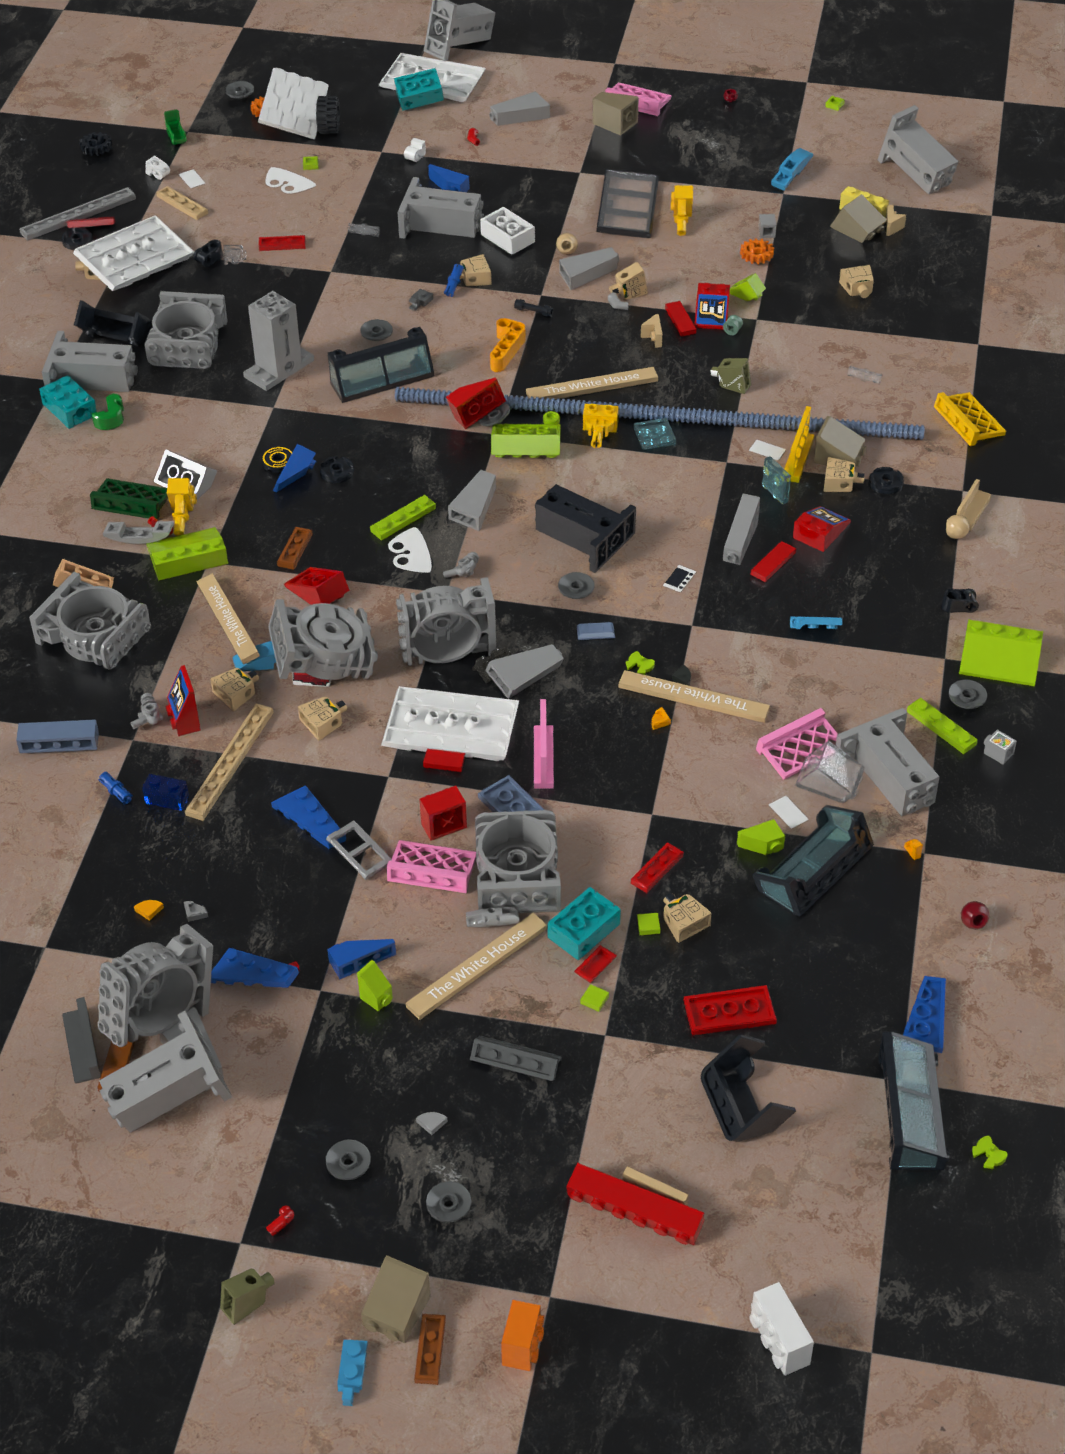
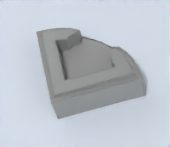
(195, 911)
(431, 1121)

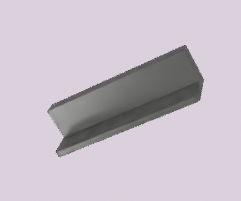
(81, 1043)
(515, 1057)

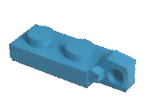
(814, 622)
(351, 1369)

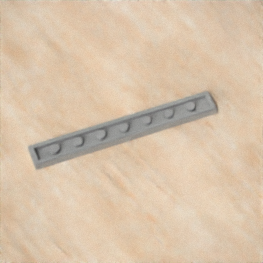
(80, 212)

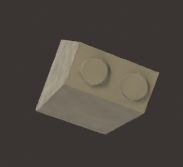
(615, 111)
(859, 220)
(838, 442)
(396, 1299)

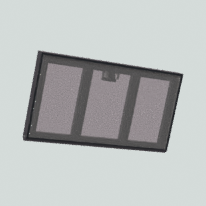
(628, 203)

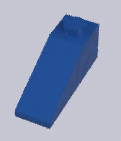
(448, 179)
(296, 467)
(354, 955)

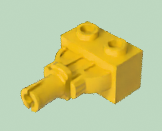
(681, 206)
(600, 420)
(182, 500)

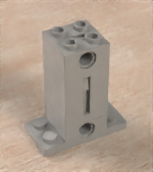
(455, 26)
(917, 152)
(439, 211)
(275, 341)
(91, 364)
(892, 761)
(163, 1079)

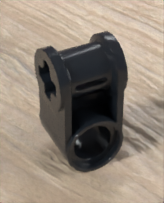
(209, 253)
(958, 601)

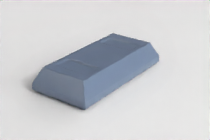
(595, 631)

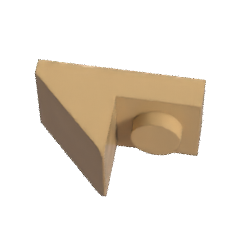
(894, 221)
(652, 330)

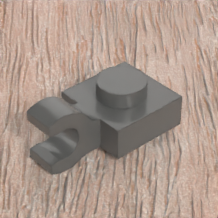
(421, 298)

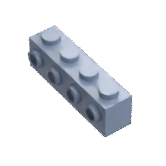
(57, 736)

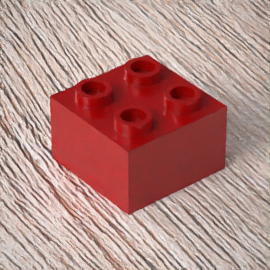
(443, 813)

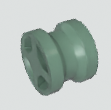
(732, 324)

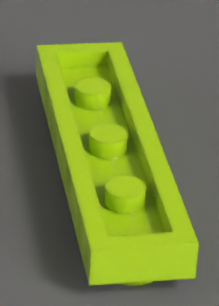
(403, 517)
(942, 725)

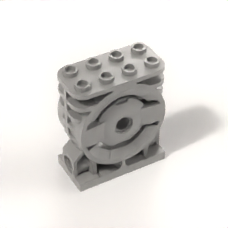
(185, 330)
(440, 613)
(87, 621)
(316, 638)
(518, 861)
(154, 985)

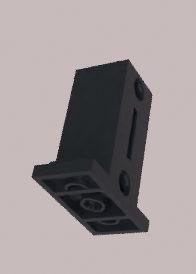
(584, 524)

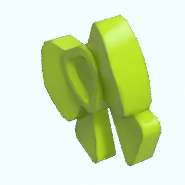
(645, 665)
(996, 1156)

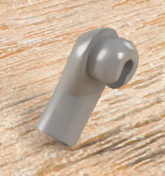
(616, 303)

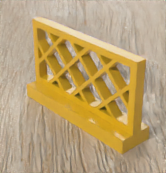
(962, 422)
(800, 448)

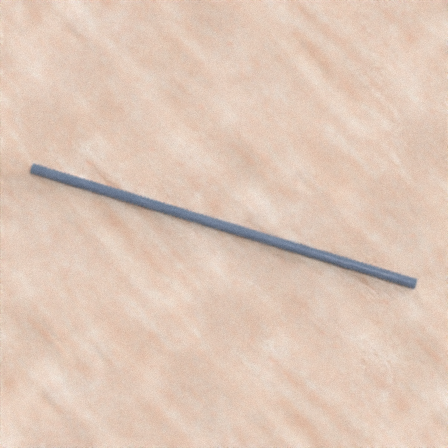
(675, 414)

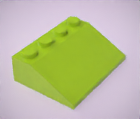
(525, 440)
(187, 553)
(1001, 652)

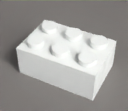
(507, 230)
(781, 1329)

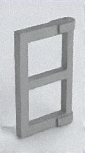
(369, 842)

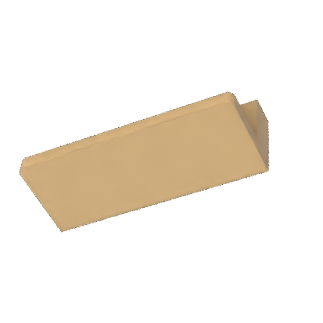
(973, 504)
(653, 1185)

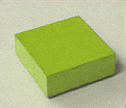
(834, 103)
(310, 163)
(648, 924)
(594, 998)

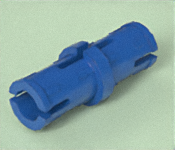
(453, 280)
(115, 787)

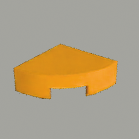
(660, 719)
(914, 848)
(148, 908)

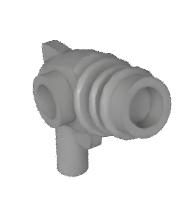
(465, 566)
(150, 712)

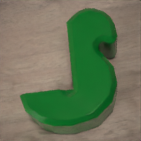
(174, 127)
(112, 418)

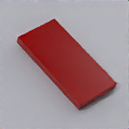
(729, 1010)

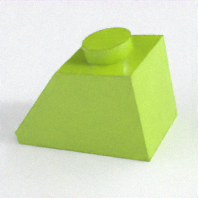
(748, 288)
(762, 838)
(374, 986)

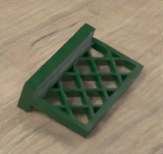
(133, 505)

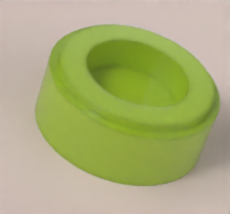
(551, 418)

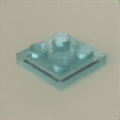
(654, 433)
(776, 480)

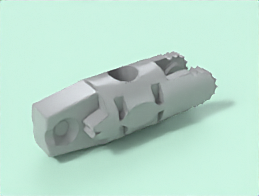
(492, 917)

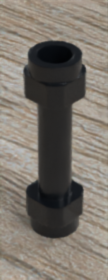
(520, 305)

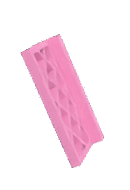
(649, 101)
(789, 733)
(543, 752)
(431, 875)

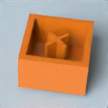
(522, 1335)

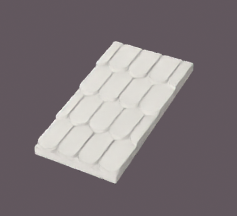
(455, 78)
(292, 103)
(133, 253)
(450, 723)

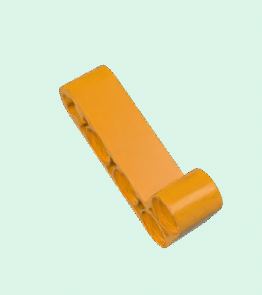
(512, 337)

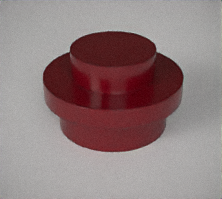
(730, 95)

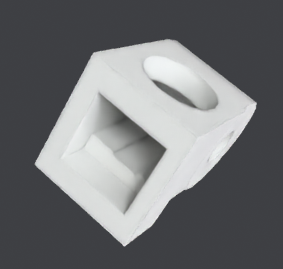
(415, 150)
(158, 168)

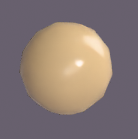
(566, 243)
(957, 526)

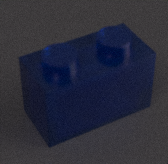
(165, 792)

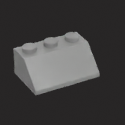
(178, 466)

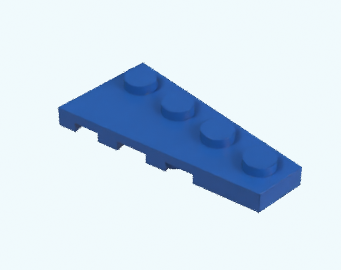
(308, 814)
(252, 969)
(928, 1012)

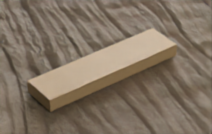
(182, 202)

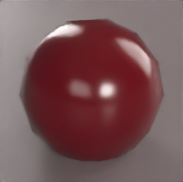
(975, 915)

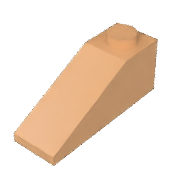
(87, 575)

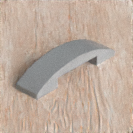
(137, 535)

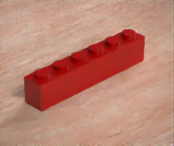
(635, 1204)

